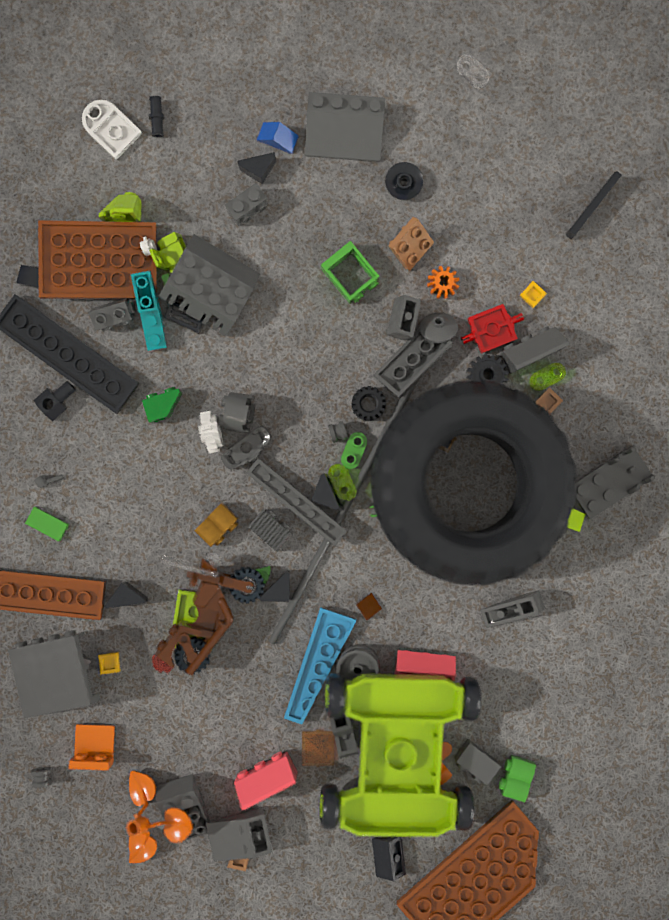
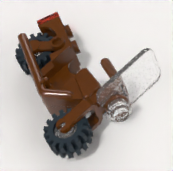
(213, 612)

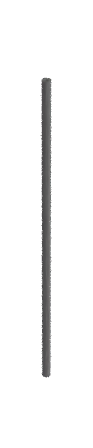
(339, 517)

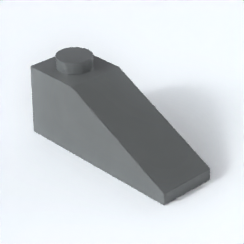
(513, 609)

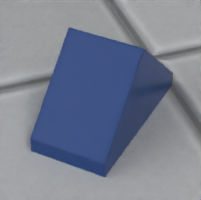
(278, 136)

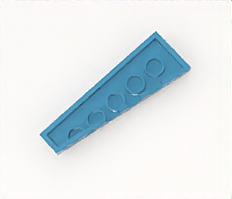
(322, 650)

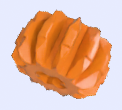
(435, 280)

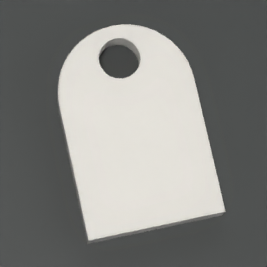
(110, 127)

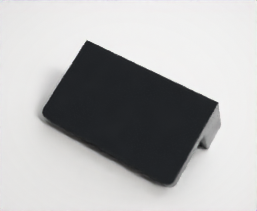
(389, 858)

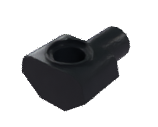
(57, 397)

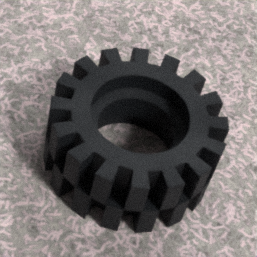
(371, 392)

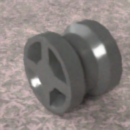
(338, 432)
(41, 777)

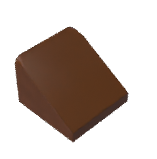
(368, 606)

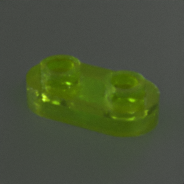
(548, 376)
(342, 481)

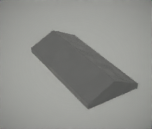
(410, 363)

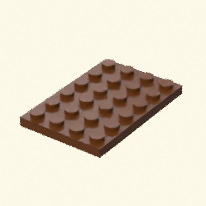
(92, 258)

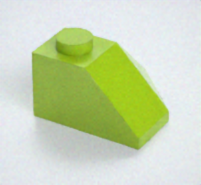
(122, 209)

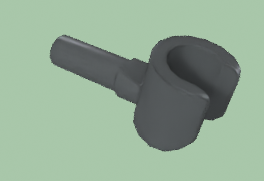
(42, 482)

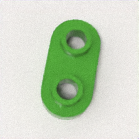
(354, 450)

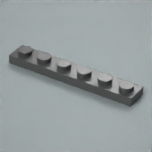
(296, 502)

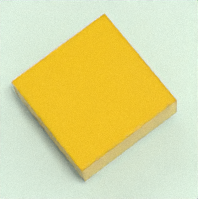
(533, 294)
(109, 663)

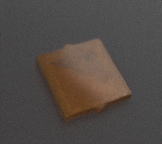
(317, 748)

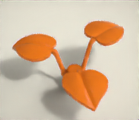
(176, 822)

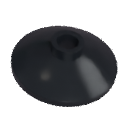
(407, 172)

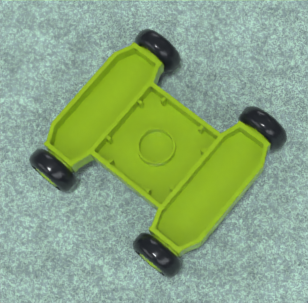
(400, 754)

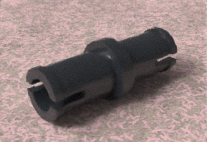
(156, 116)

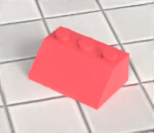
(425, 664)
(265, 779)

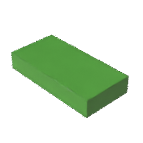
(47, 523)

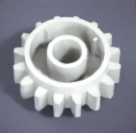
(210, 431)

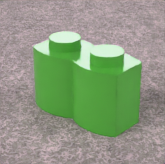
(517, 778)

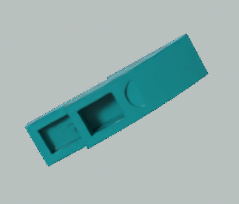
(149, 310)

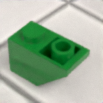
(161, 406)

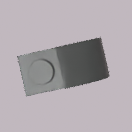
(344, 736)

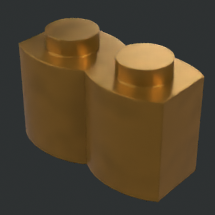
(217, 524)

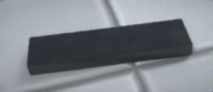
(593, 205)

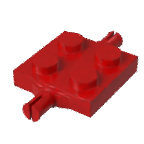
(492, 328)

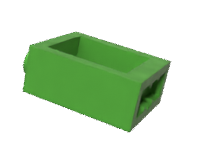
(337, 258)

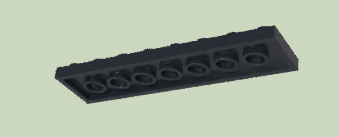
(66, 354)

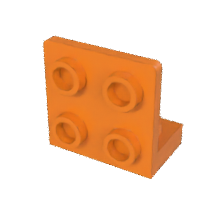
(93, 747)

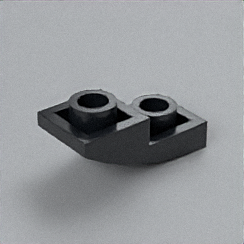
(28, 276)

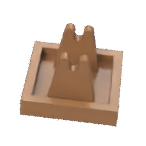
(411, 243)

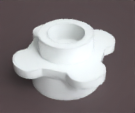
(146, 245)

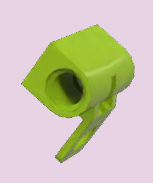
(170, 251)

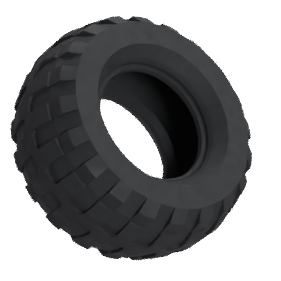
(543, 483)

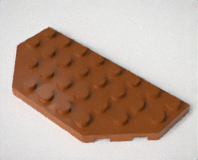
(481, 875)

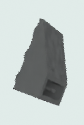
(186, 795)
(239, 836)

